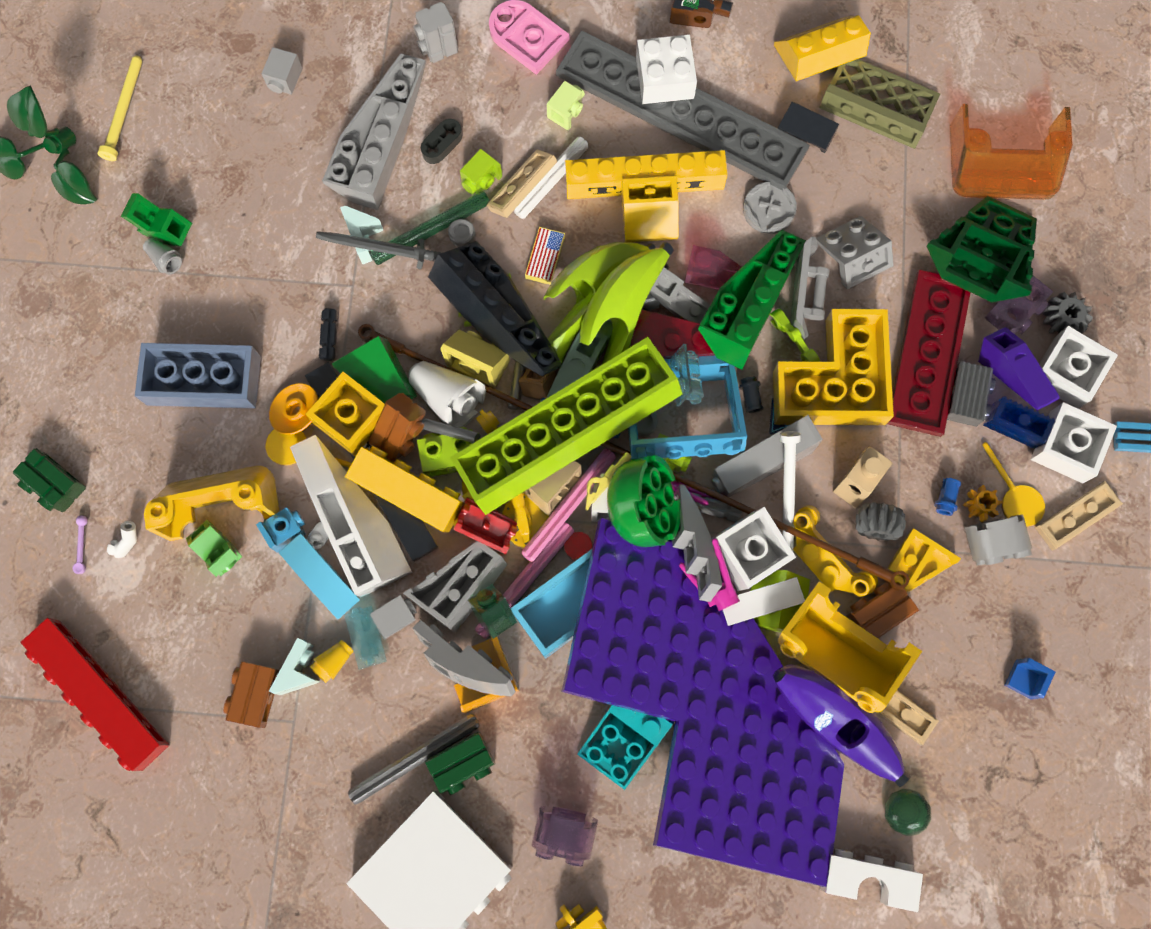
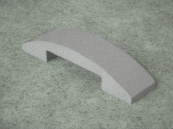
(678, 299)

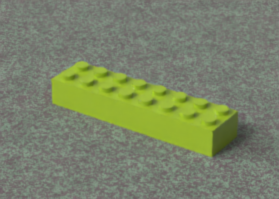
(566, 425)

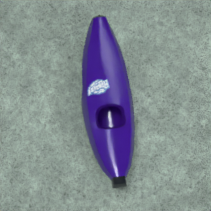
(841, 722)

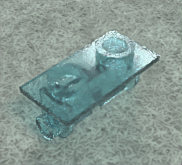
(685, 366)
(365, 638)

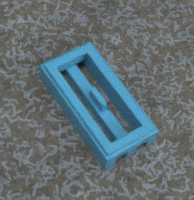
(1132, 426)

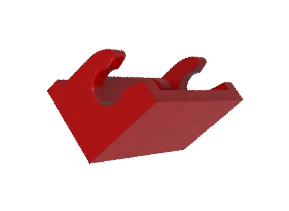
(490, 529)

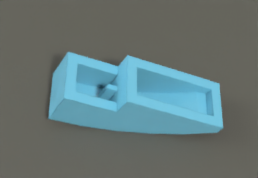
(319, 576)

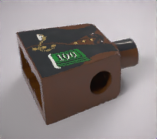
(698, 12)

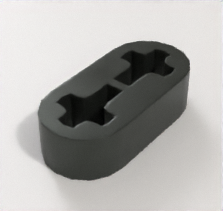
(444, 143)

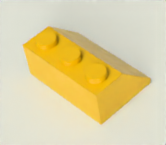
(824, 46)

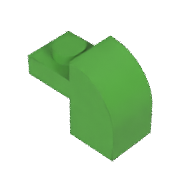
(213, 548)

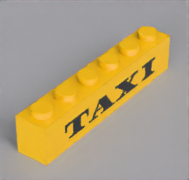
(604, 175)

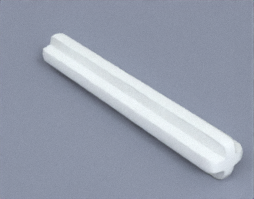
(573, 152)

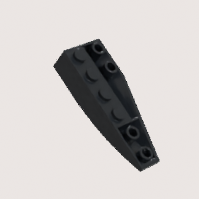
(493, 305)

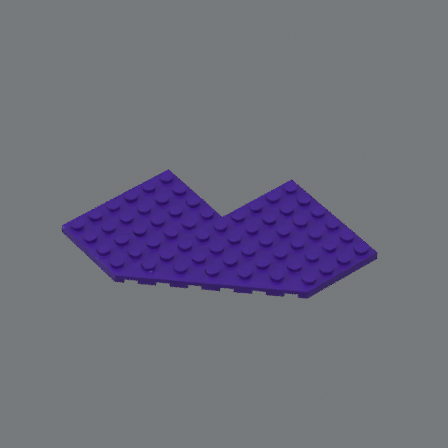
(742, 766)

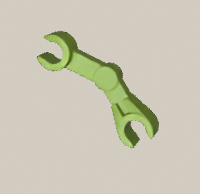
(783, 324)

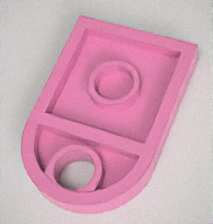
(527, 35)

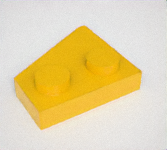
(920, 559)

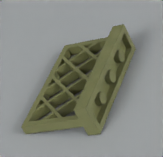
(873, 113)

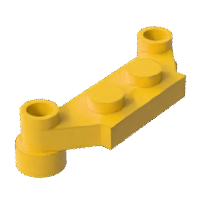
(825, 565)

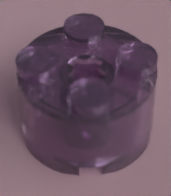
(564, 835)

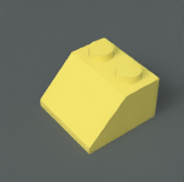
(475, 357)

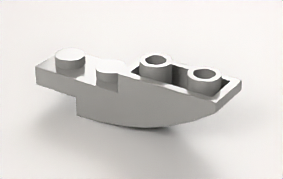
(463, 666)

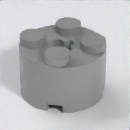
(998, 538)

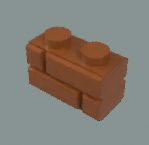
(397, 427)
(883, 611)
(251, 695)

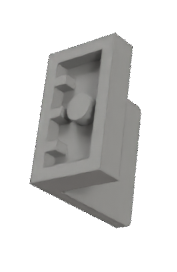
(858, 250)

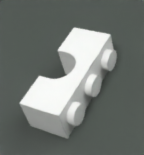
(898, 884)

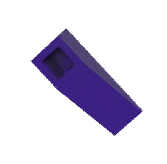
(1017, 368)

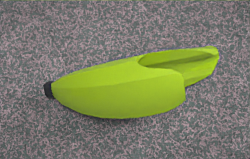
(585, 277)
(622, 298)

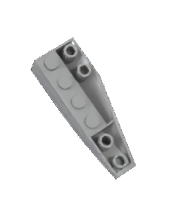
(375, 136)

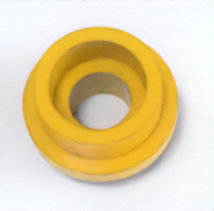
(487, 421)

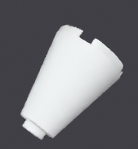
(447, 392)

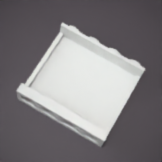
(430, 871)

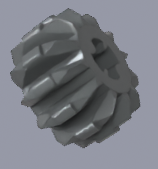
(1065, 305)
(880, 521)

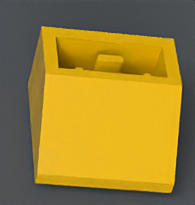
(650, 208)

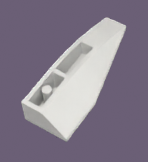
(352, 522)

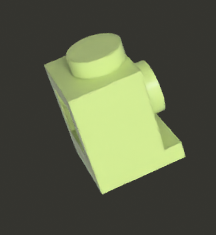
(565, 104)

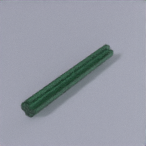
(435, 224)

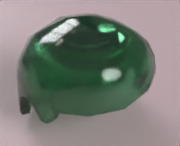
(908, 812)

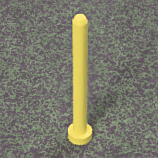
(108, 150)

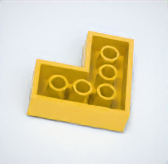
(851, 385)

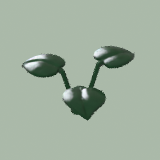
(28, 116)

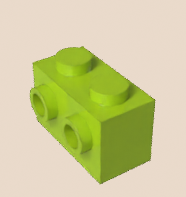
(436, 453)

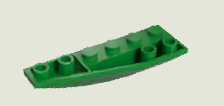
(748, 299)

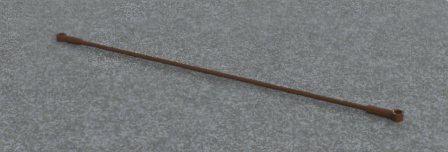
(862, 563)

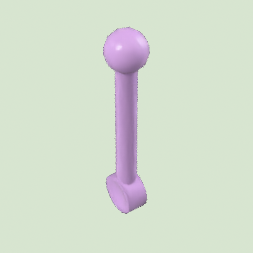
(79, 567)

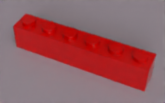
(94, 694)

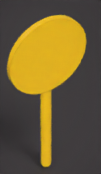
(279, 448)
(1020, 498)

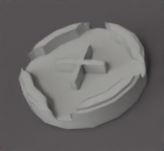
(769, 208)

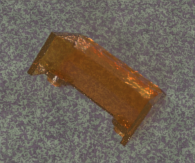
(1008, 173)

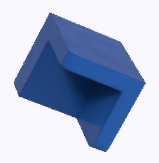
(1030, 678)

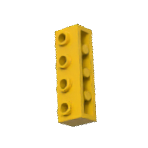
(404, 489)

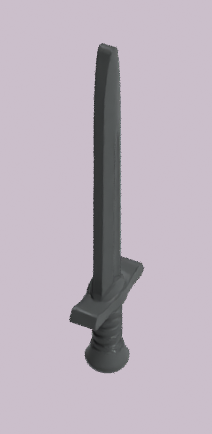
(417, 253)

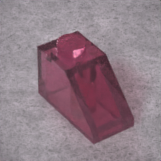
(710, 268)

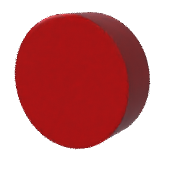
(578, 545)

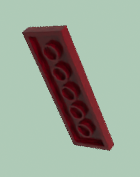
(929, 355)

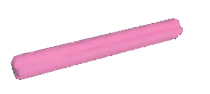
(567, 506)
(533, 570)

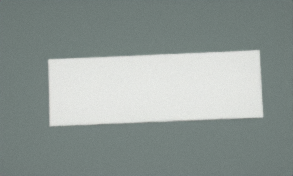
(765, 601)

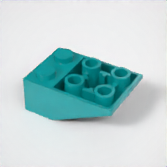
(623, 743)

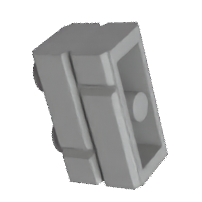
(435, 32)

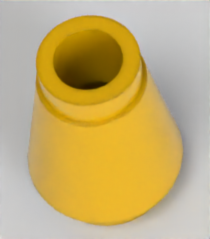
(331, 661)

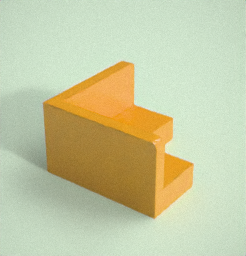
(473, 699)

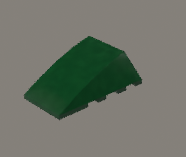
(988, 251)

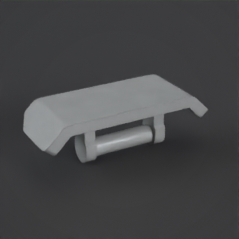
(802, 272)

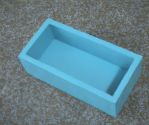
(553, 608)

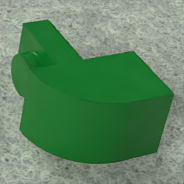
(156, 222)

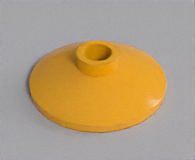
(290, 407)

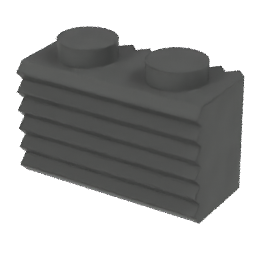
(971, 393)

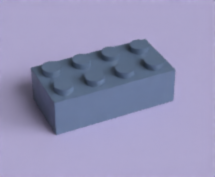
(198, 375)

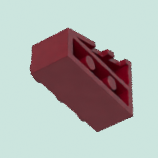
(669, 334)

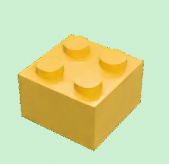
(347, 413)

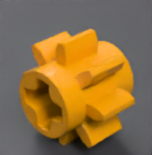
(986, 497)

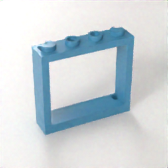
(700, 444)

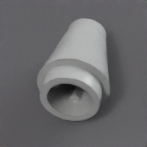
(162, 256)

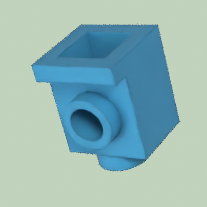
(279, 539)

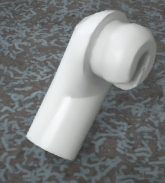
(318, 536)
(128, 540)

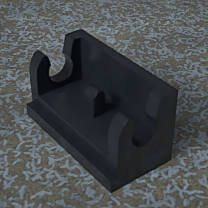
(809, 126)

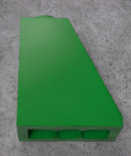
(376, 370)

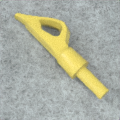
(603, 481)

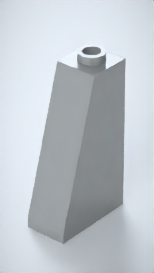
(763, 459)

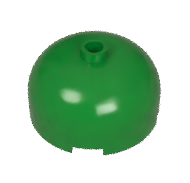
(644, 502)

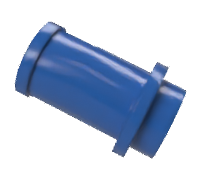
(948, 497)

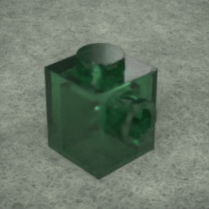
(492, 611)

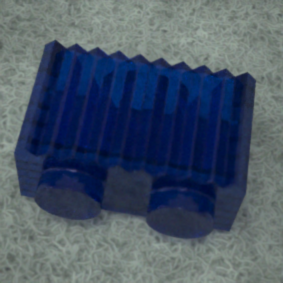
(1019, 422)

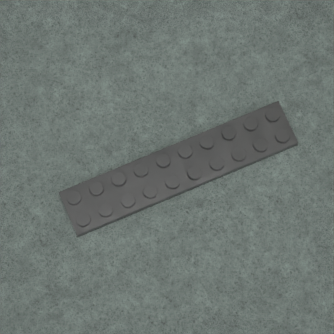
(698, 121)

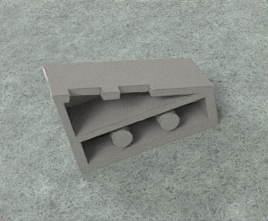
(449, 589)

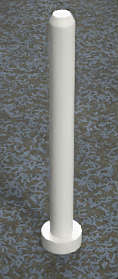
(789, 439)

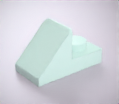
(362, 226)
(290, 675)

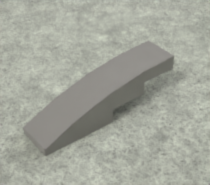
(697, 546)

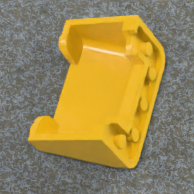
(175, 504)
(846, 652)

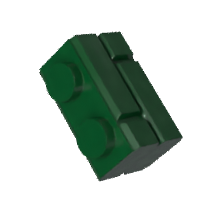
(48, 480)
(460, 763)

